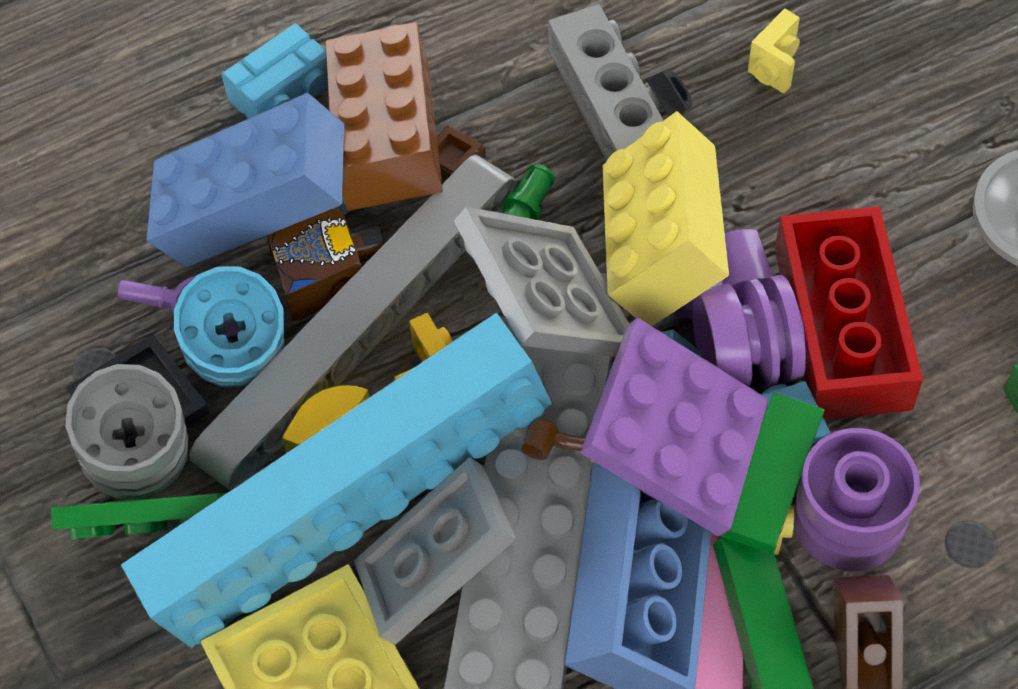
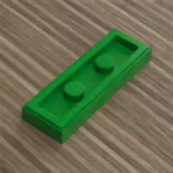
(774, 472)
(762, 617)

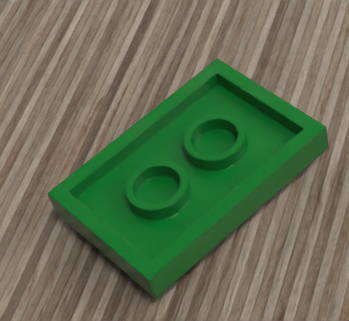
(136, 515)

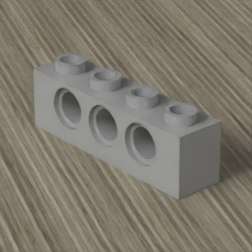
(602, 78)

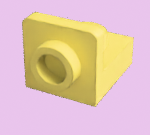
(773, 52)

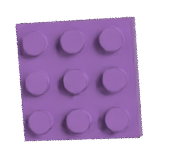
(676, 427)

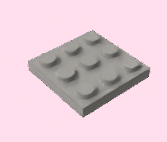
(543, 282)

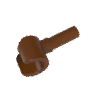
(543, 436)

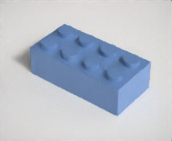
(247, 181)
(637, 590)

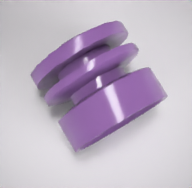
(759, 333)

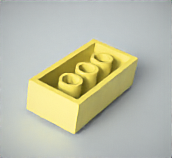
(663, 220)

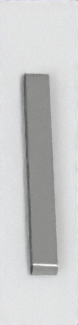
(347, 326)

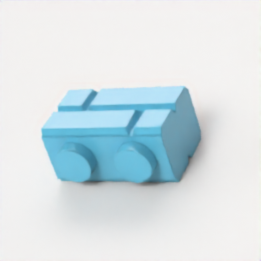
(277, 73)

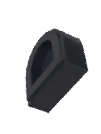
(671, 92)

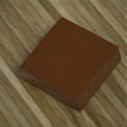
(454, 149)

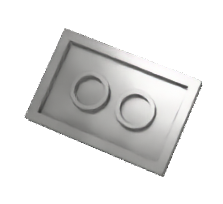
(433, 551)

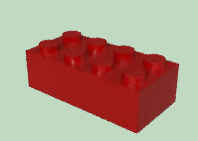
(851, 312)

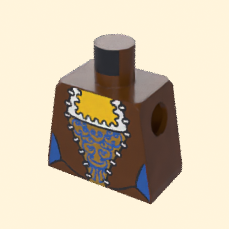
(319, 259)

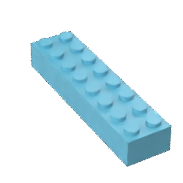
(338, 484)

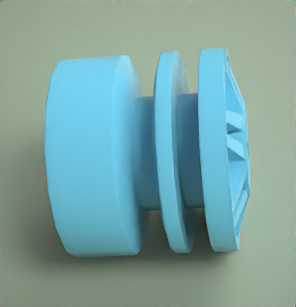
(222, 298)

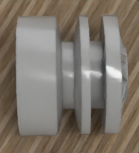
(122, 404)

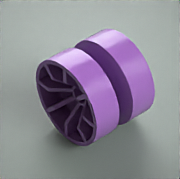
(855, 499)

